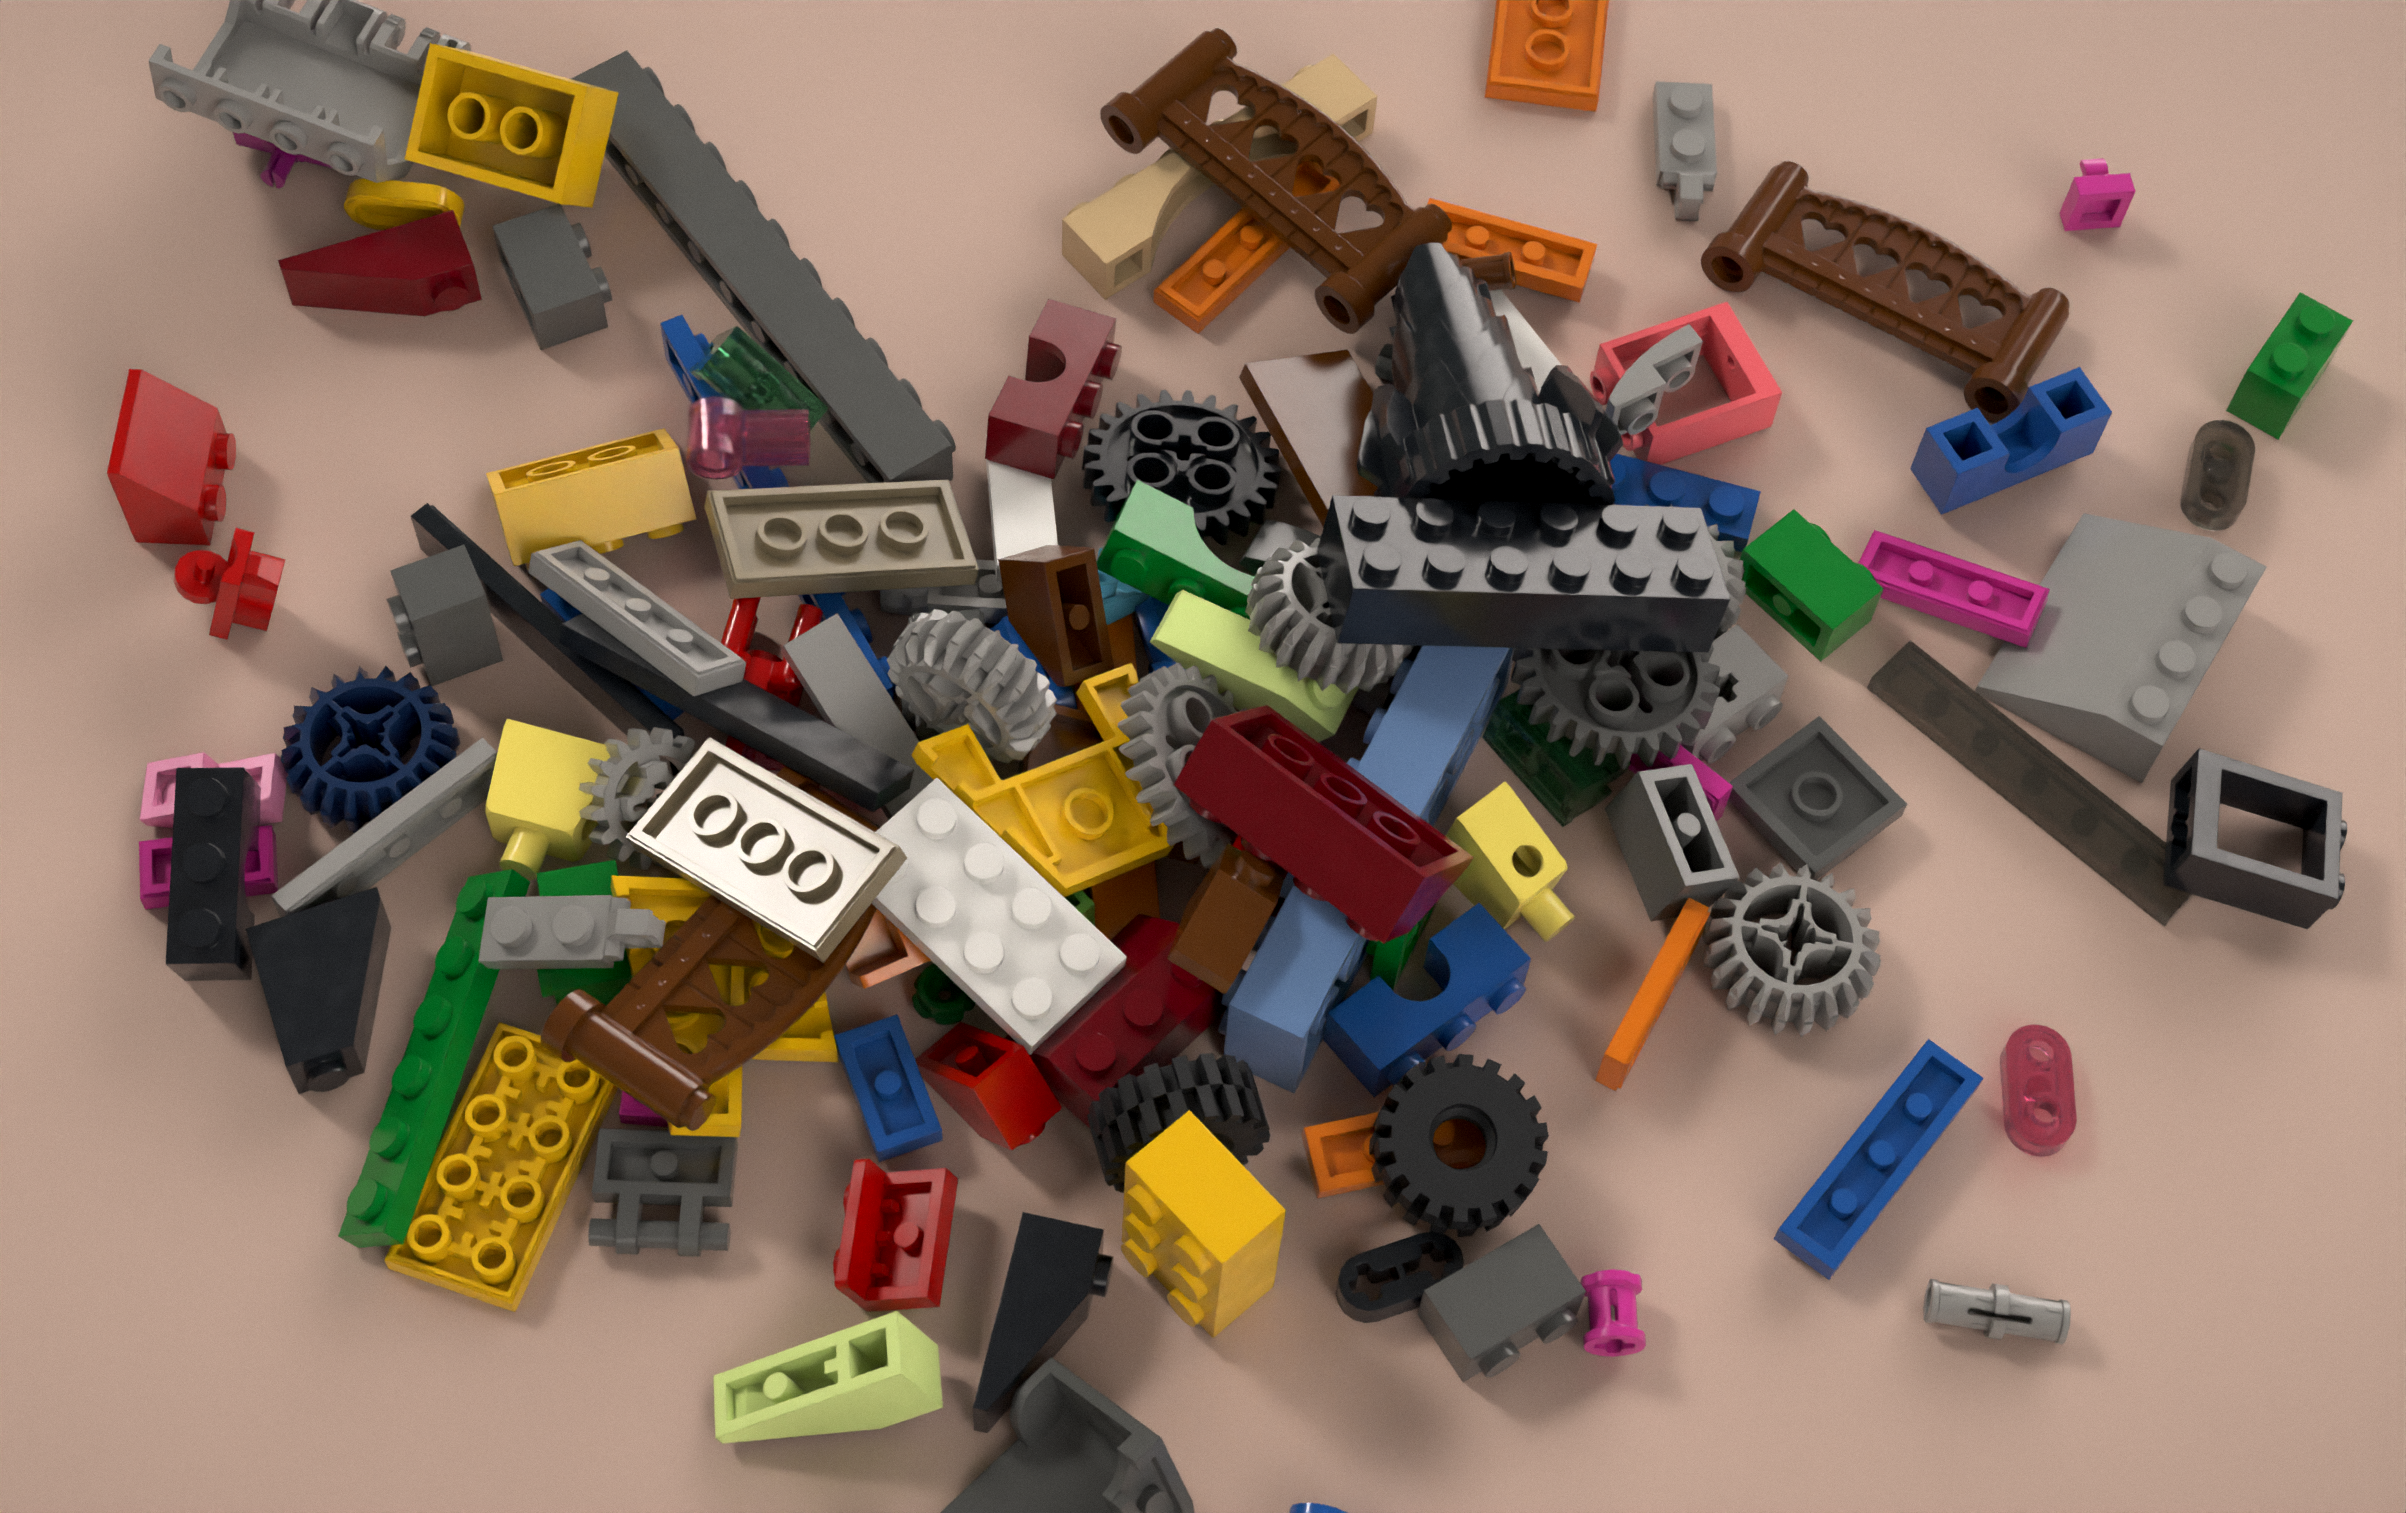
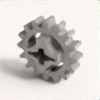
(627, 781)

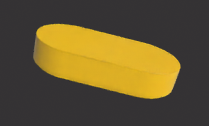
(398, 202)

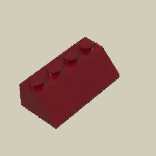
(1320, 822)

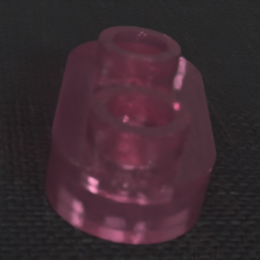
(2034, 1085)

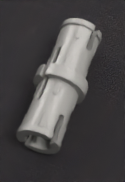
(1996, 1311)

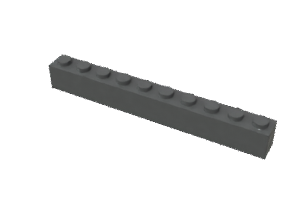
(765, 284)

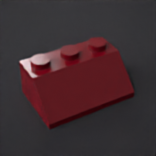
(1131, 1022)

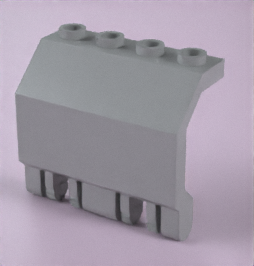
(309, 81)

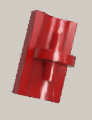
(241, 586)

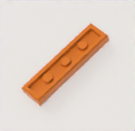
(1230, 260)

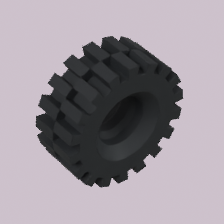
(1144, 1106)
(1450, 1195)

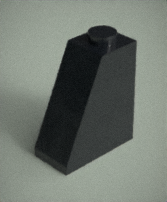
(324, 985)

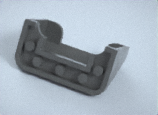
(1075, 1456)

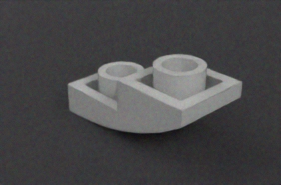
(1663, 367)

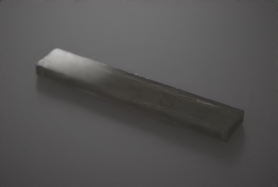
(2030, 778)

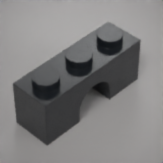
(207, 896)

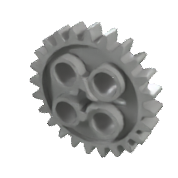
(1164, 726)

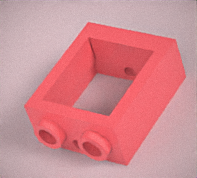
(1735, 364)

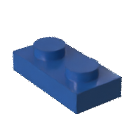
(888, 1088)

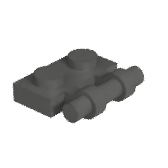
(662, 1170)

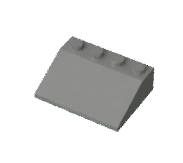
(2123, 638)

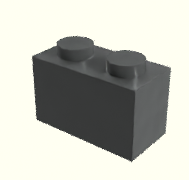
(552, 276)
(443, 616)
(1671, 841)
(1502, 1305)

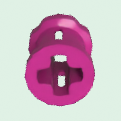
(1604, 1334)

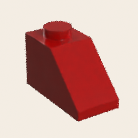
(989, 1085)

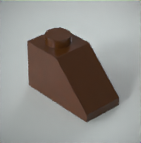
(1059, 610)
(1226, 917)

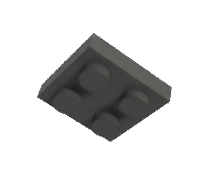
(1815, 799)

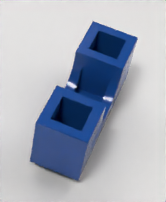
(2050, 428)
(1388, 1035)

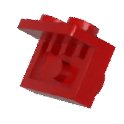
(895, 1237)

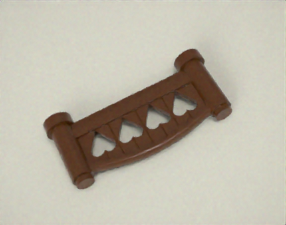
(1357, 263)
(1996, 354)
(632, 1037)

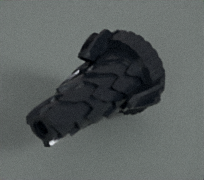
(1466, 410)

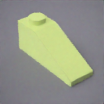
(1221, 646)
(832, 1384)

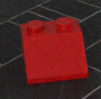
(169, 462)

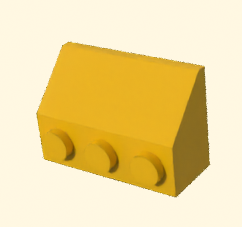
(593, 496)

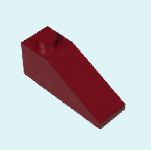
(393, 271)

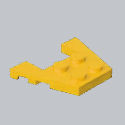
(1069, 816)

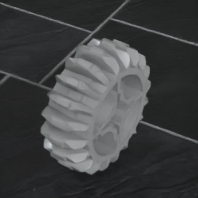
(1295, 623)
(970, 675)
(1827, 940)

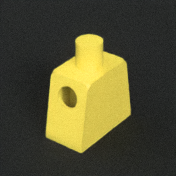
(538, 798)
(1511, 864)

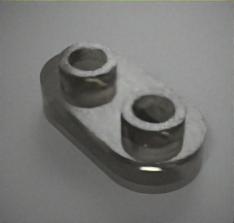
(2217, 480)

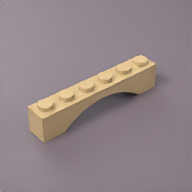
(1119, 232)

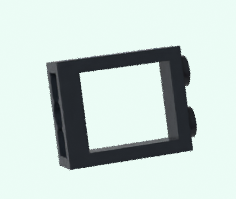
(2202, 869)

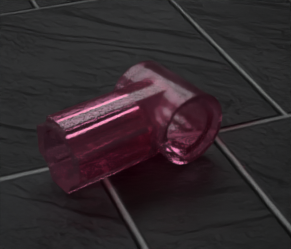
(727, 437)

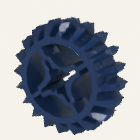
(379, 718)

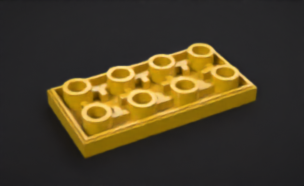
(503, 1170)

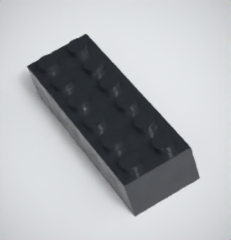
(1520, 574)

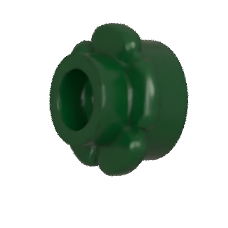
(929, 1005)

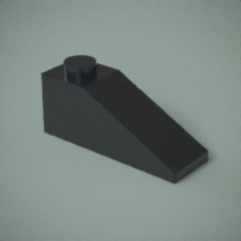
(1041, 1306)

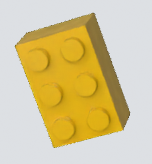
(511, 126)
(1200, 1225)

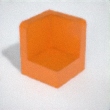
(882, 954)

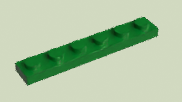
(429, 1073)

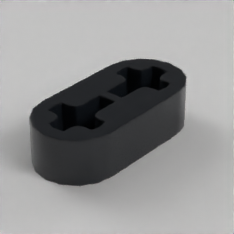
(1394, 1262)

